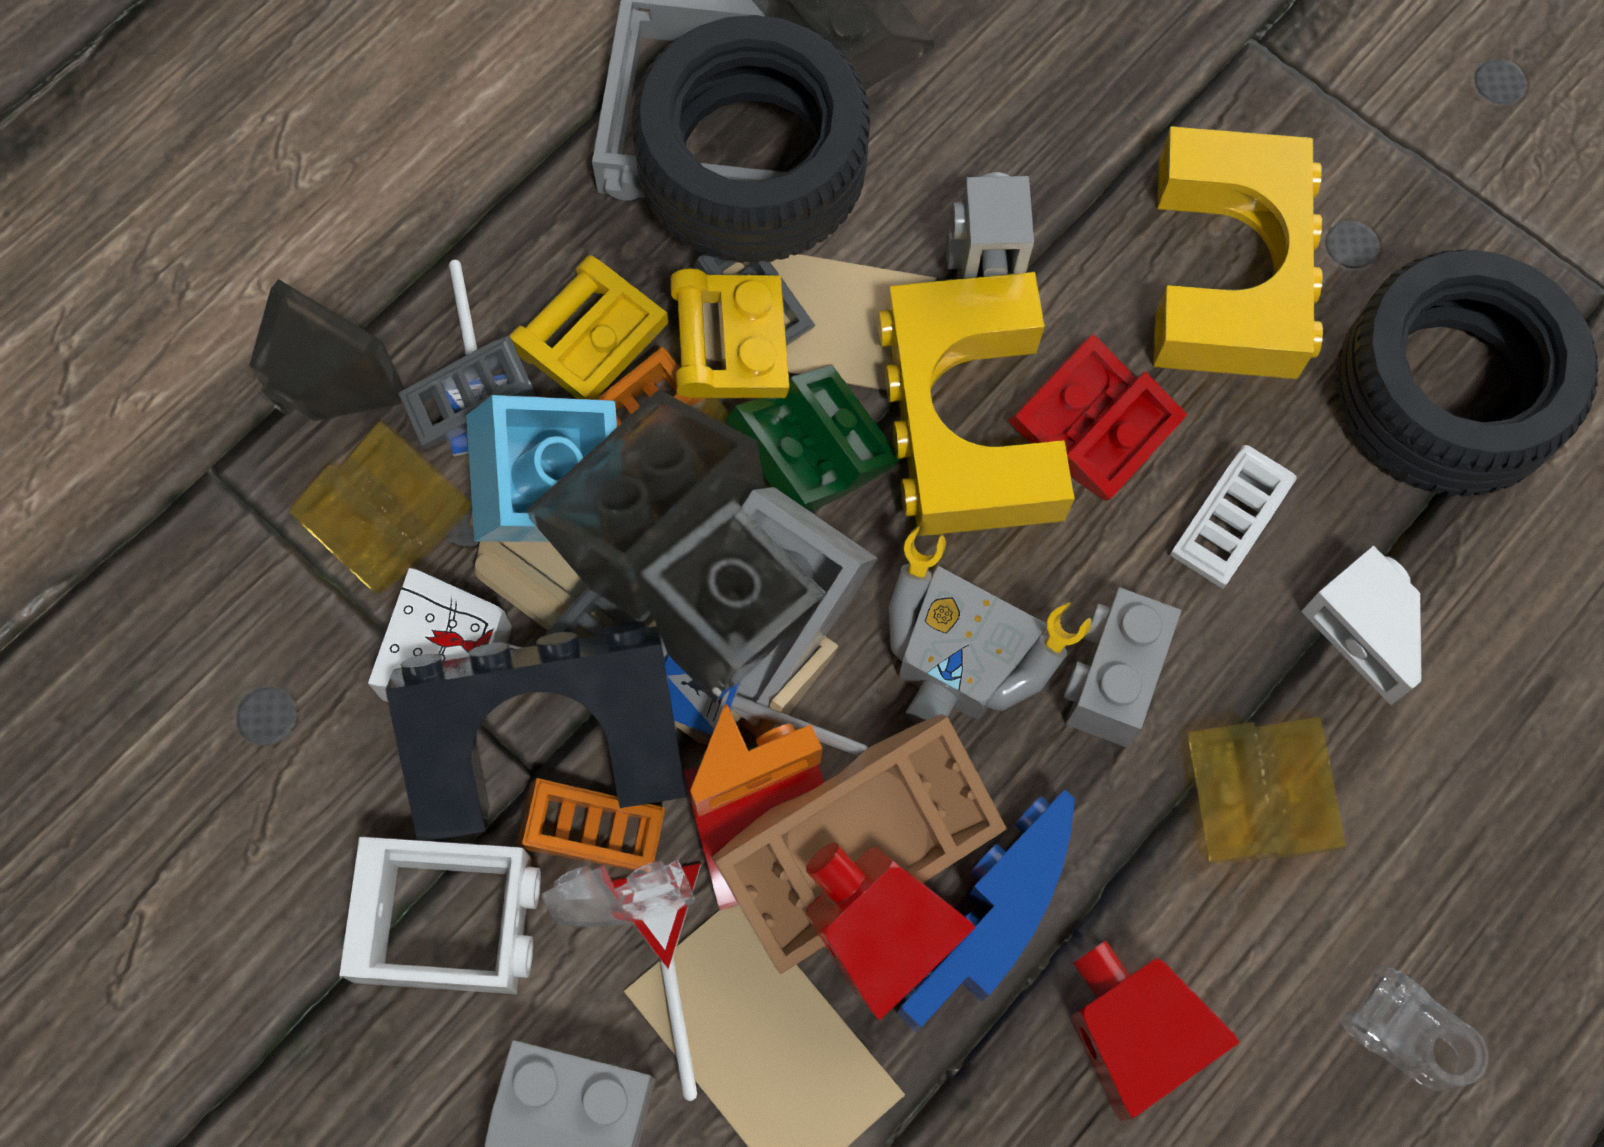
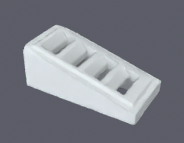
(1254, 482)

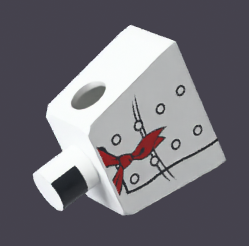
(436, 620)

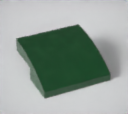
(815, 439)

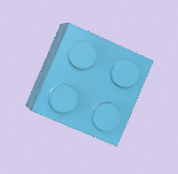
(521, 451)

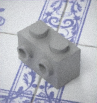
(991, 227)
(1123, 667)

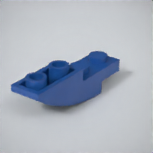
(1014, 896)

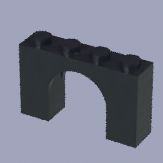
(442, 704)

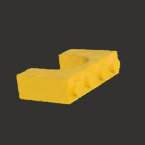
(1271, 189)
(951, 480)

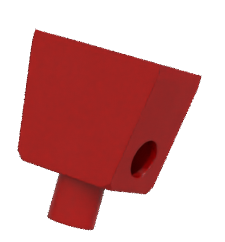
(880, 924)
(1144, 1030)

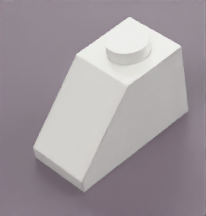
(1373, 622)

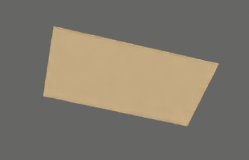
(844, 308)
(766, 1042)

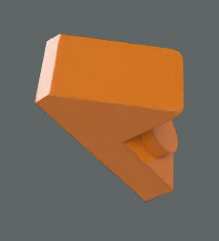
(734, 772)

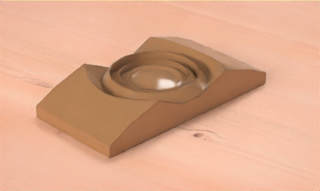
(904, 795)

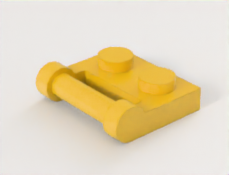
(749, 333)
(600, 341)

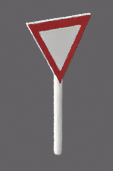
(663, 936)

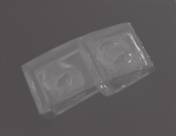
(590, 898)

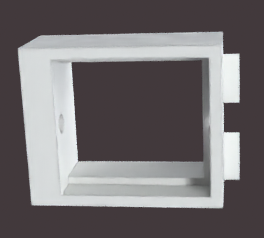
(373, 903)

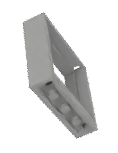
(667, 20)

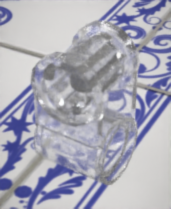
(1403, 1025)

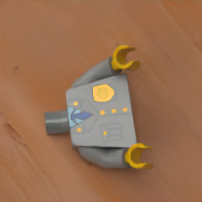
(966, 643)

